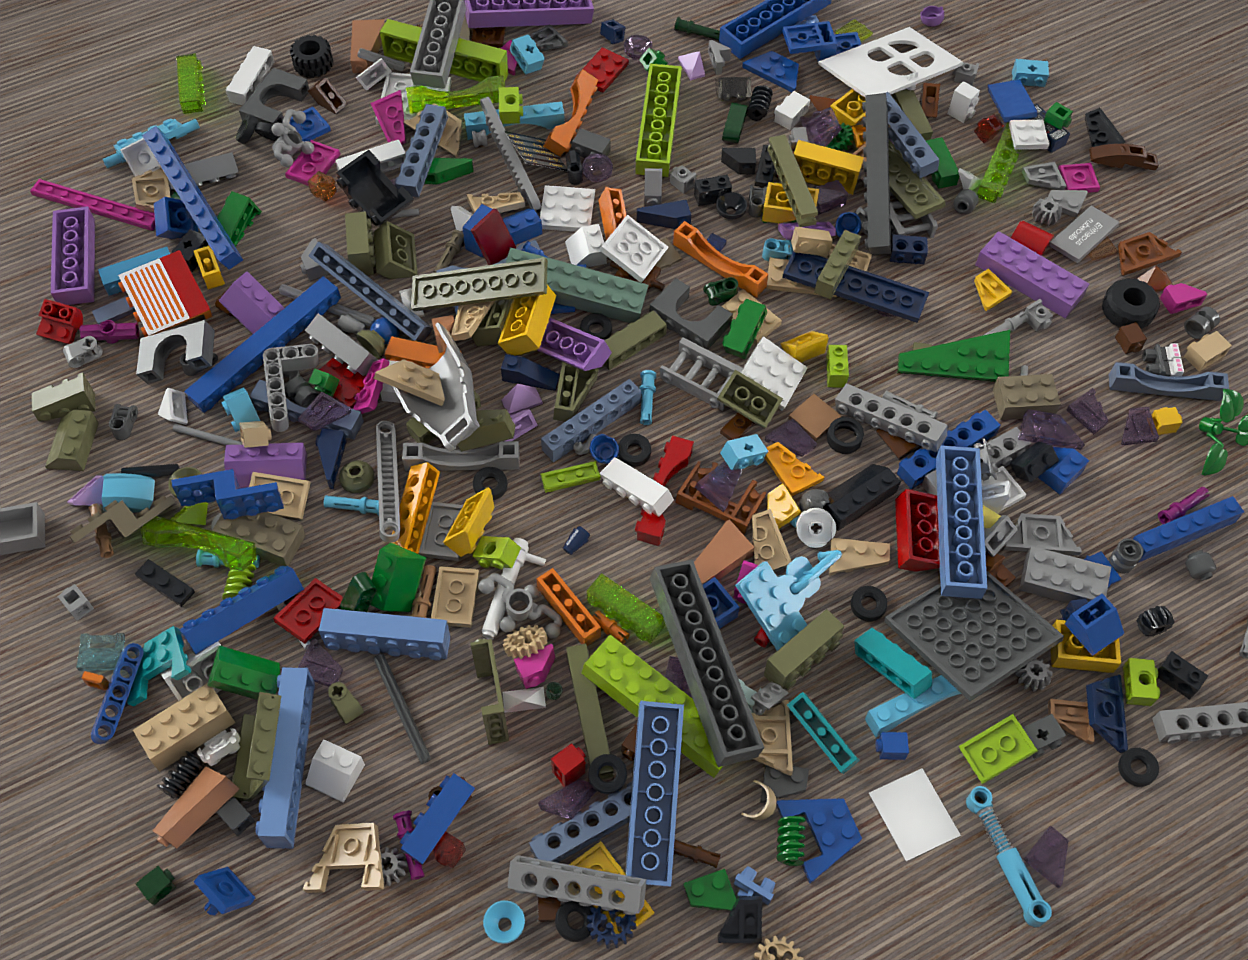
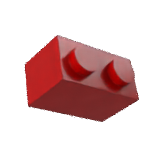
(568, 764)

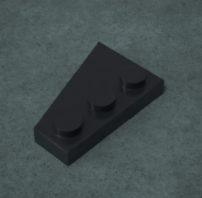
(1101, 129)

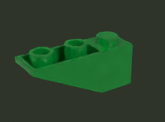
(448, 169)

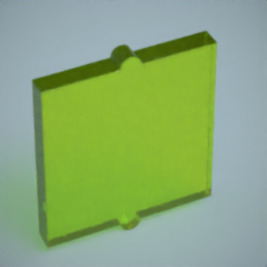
(855, 26)

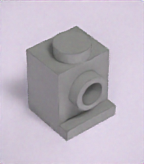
(966, 73)
(797, 133)
(682, 178)
(1038, 316)
(75, 602)

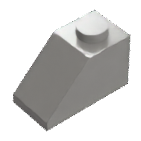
(652, 187)
(309, 266)

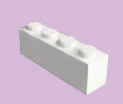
(250, 75)
(390, 156)
(636, 486)

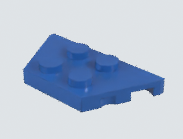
(774, 69)

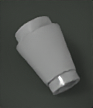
(350, 324)

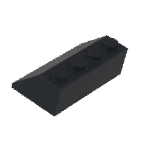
(861, 494)

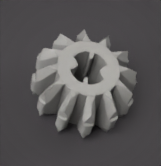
(1047, 211)
(1037, 679)
(397, 865)

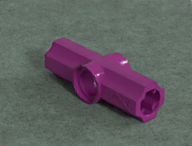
(110, 331)

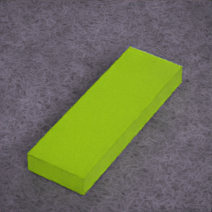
(570, 476)

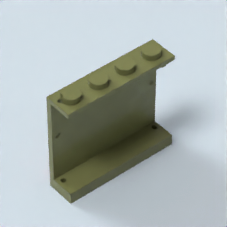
(493, 715)
(256, 747)

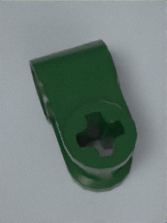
(722, 290)

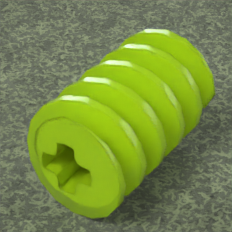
(238, 580)

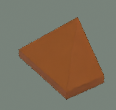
(821, 102)
(1156, 278)

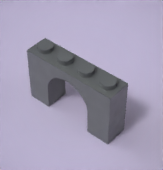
(274, 84)
(700, 332)
(157, 347)

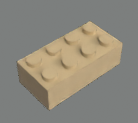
(183, 727)

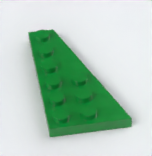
(971, 359)

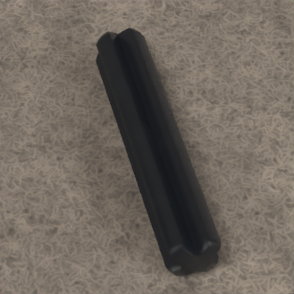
(152, 471)

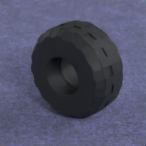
(1133, 291)

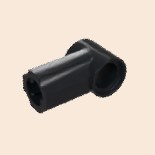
(574, 167)

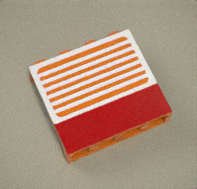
(163, 294)

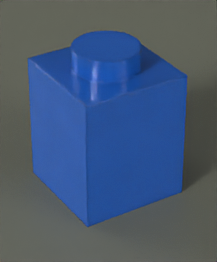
(892, 745)

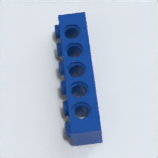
(986, 427)

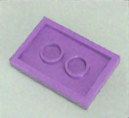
(787, 229)

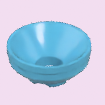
(499, 911)

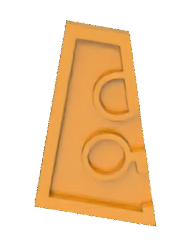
(790, 470)

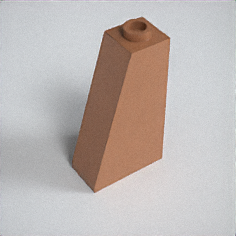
(366, 36)
(723, 553)
(194, 807)

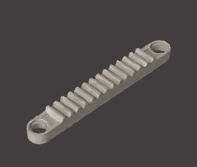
(509, 154)
(387, 481)

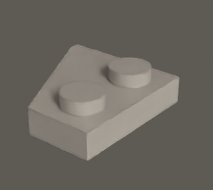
(1044, 175)
(1069, 200)

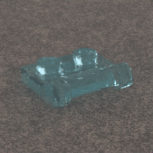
(99, 657)

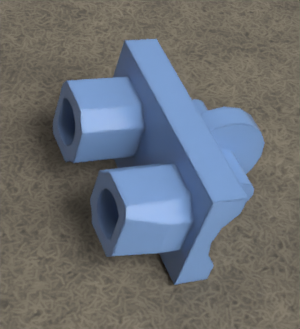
(745, 882)

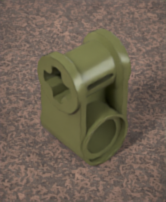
(346, 704)

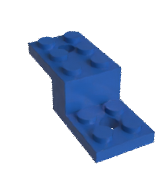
(818, 38)
(227, 492)

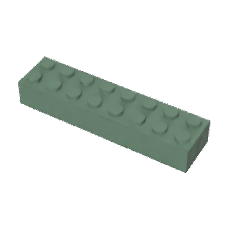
(590, 289)

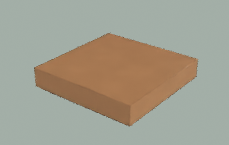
(814, 416)

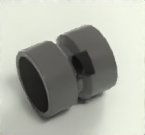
(1202, 322)
(300, 391)
(1126, 555)

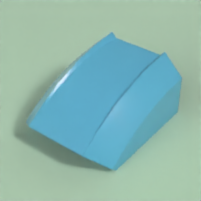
(133, 489)

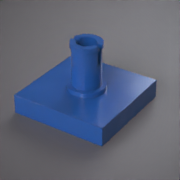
(223, 891)

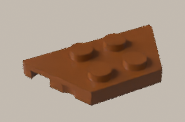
(1144, 252)

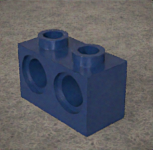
(908, 249)

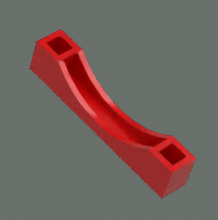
(676, 458)

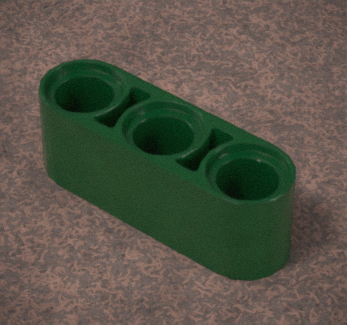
(734, 123)
(359, 593)

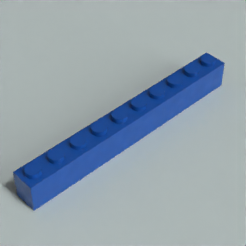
(192, 198)
(249, 355)

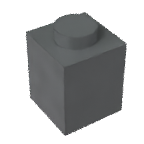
(235, 816)

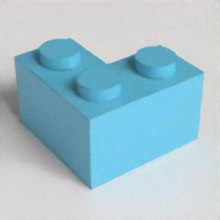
(240, 407)

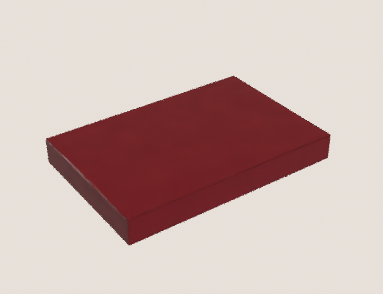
(493, 237)

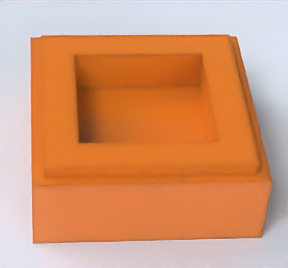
(95, 680)

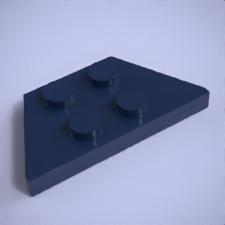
(1107, 711)

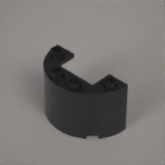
(371, 189)

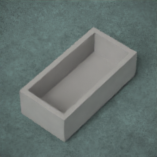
(21, 528)
(1063, 576)

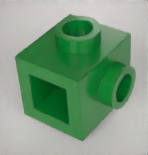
(652, 57)

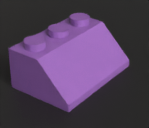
(250, 302)

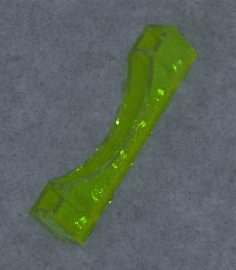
(420, 95)
(232, 551)

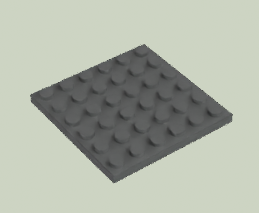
(974, 639)

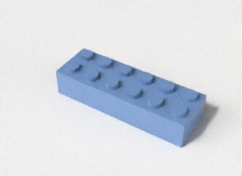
(385, 633)

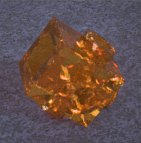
(322, 186)

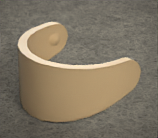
(769, 807)

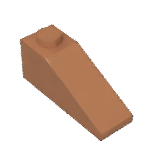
(448, 323)

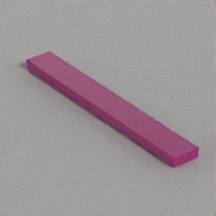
(96, 204)

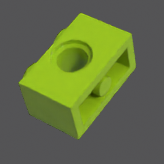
(510, 105)
(837, 366)
(496, 552)
(1135, 691)

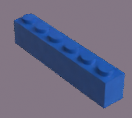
(1189, 527)
(241, 609)

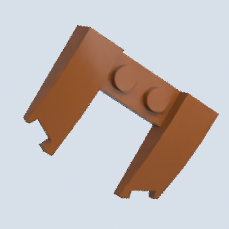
(738, 514)

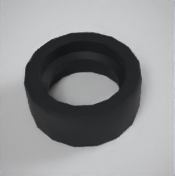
(847, 423)

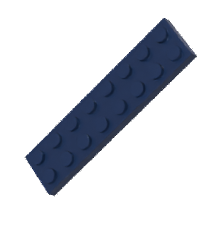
(861, 287)

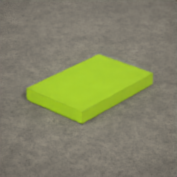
(998, 749)

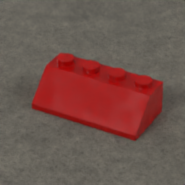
(917, 531)

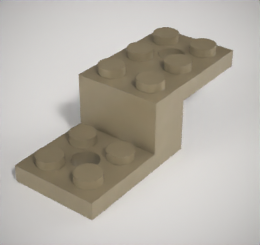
(121, 518)

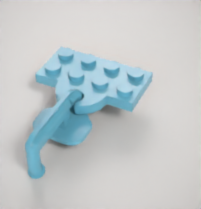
(779, 598)

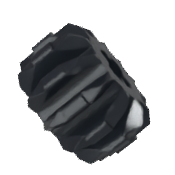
(1155, 621)

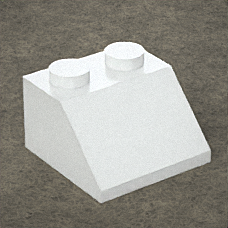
(585, 245)
(334, 770)

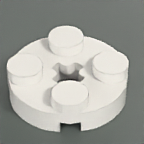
(808, 519)
(219, 747)

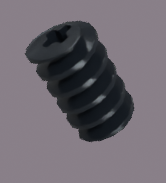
(759, 103)
(182, 776)

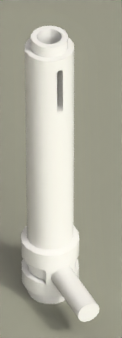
(498, 606)

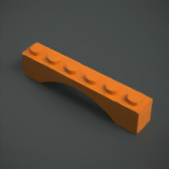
(581, 90)
(694, 244)

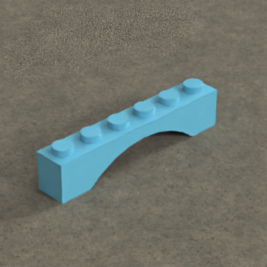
(543, 115)
(903, 707)

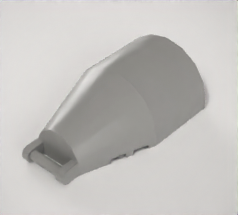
(457, 416)

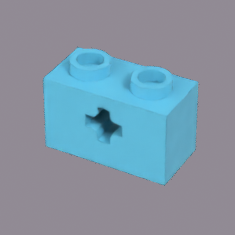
(527, 54)
(1031, 72)
(744, 452)

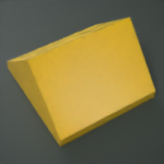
(806, 345)

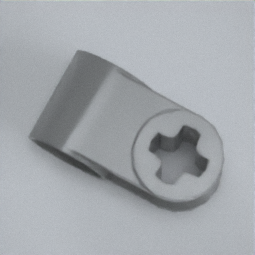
(81, 352)

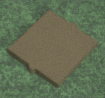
(669, 257)

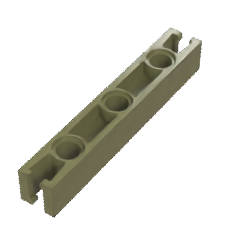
(792, 181)
(588, 708)

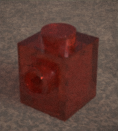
(988, 128)
(449, 850)

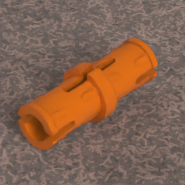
(610, 627)

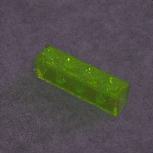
(190, 83)
(625, 608)

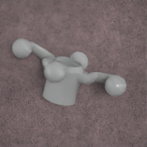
(289, 139)
(527, 594)

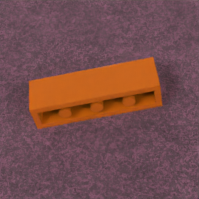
(611, 209)
(416, 352)
(568, 607)

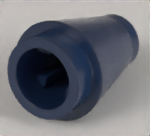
(576, 540)

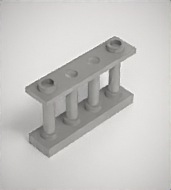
(896, 229)
(702, 358)

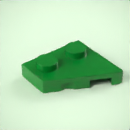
(711, 891)

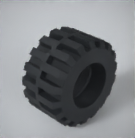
(311, 56)

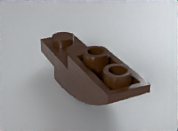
(1120, 154)

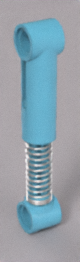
(1009, 859)

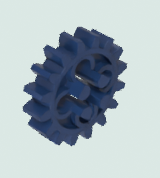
(608, 936)

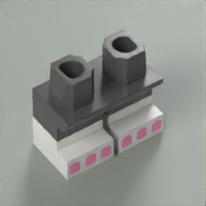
(1165, 360)

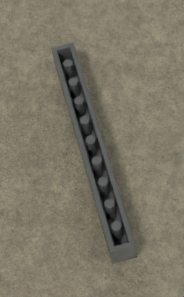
(877, 177)

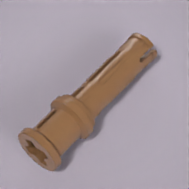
(422, 603)

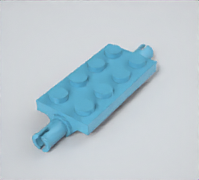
(170, 128)

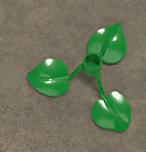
(1230, 407)

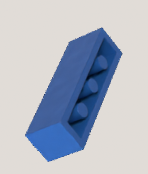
(437, 819)

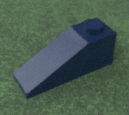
(665, 215)
(528, 373)
(331, 450)

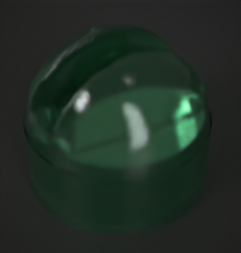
(556, 689)

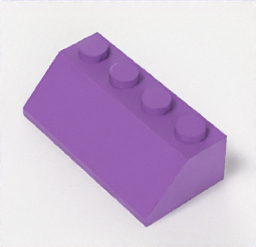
(574, 346)
(276, 459)

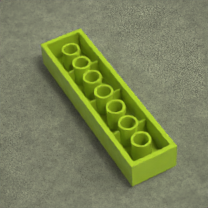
(470, 59)
(658, 119)
(633, 680)

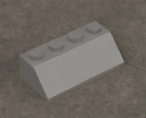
(212, 169)
(340, 344)

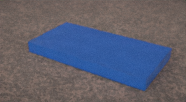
(1012, 100)

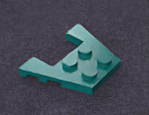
(158, 655)

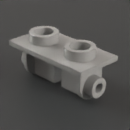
(988, 466)
(767, 697)

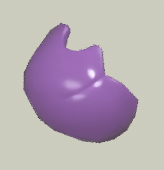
(932, 16)

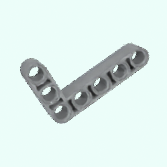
(275, 363)

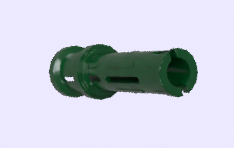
(690, 27)

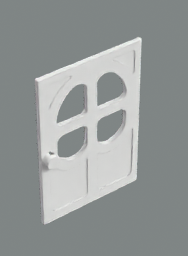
(873, 77)

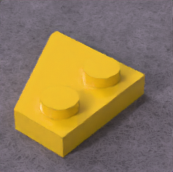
(991, 289)

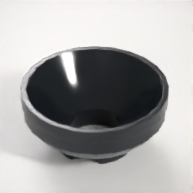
(733, 201)

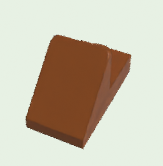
(929, 99)
(998, 570)

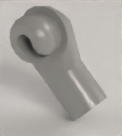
(581, 449)

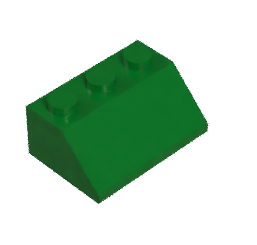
(396, 578)
(243, 673)

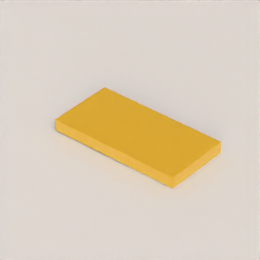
(600, 859)

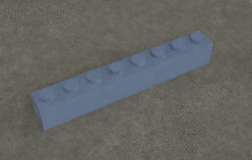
(370, 292)

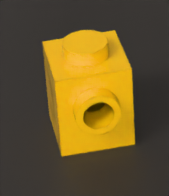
(1167, 420)

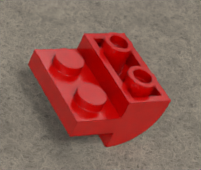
(1032, 237)
(59, 321)

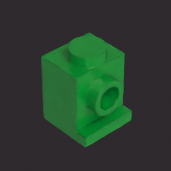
(1058, 116)
(324, 382)

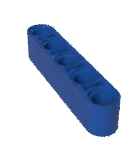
(117, 703)

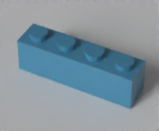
(110, 274)

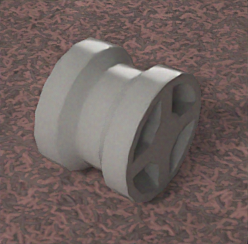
(479, 138)

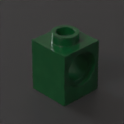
(156, 885)

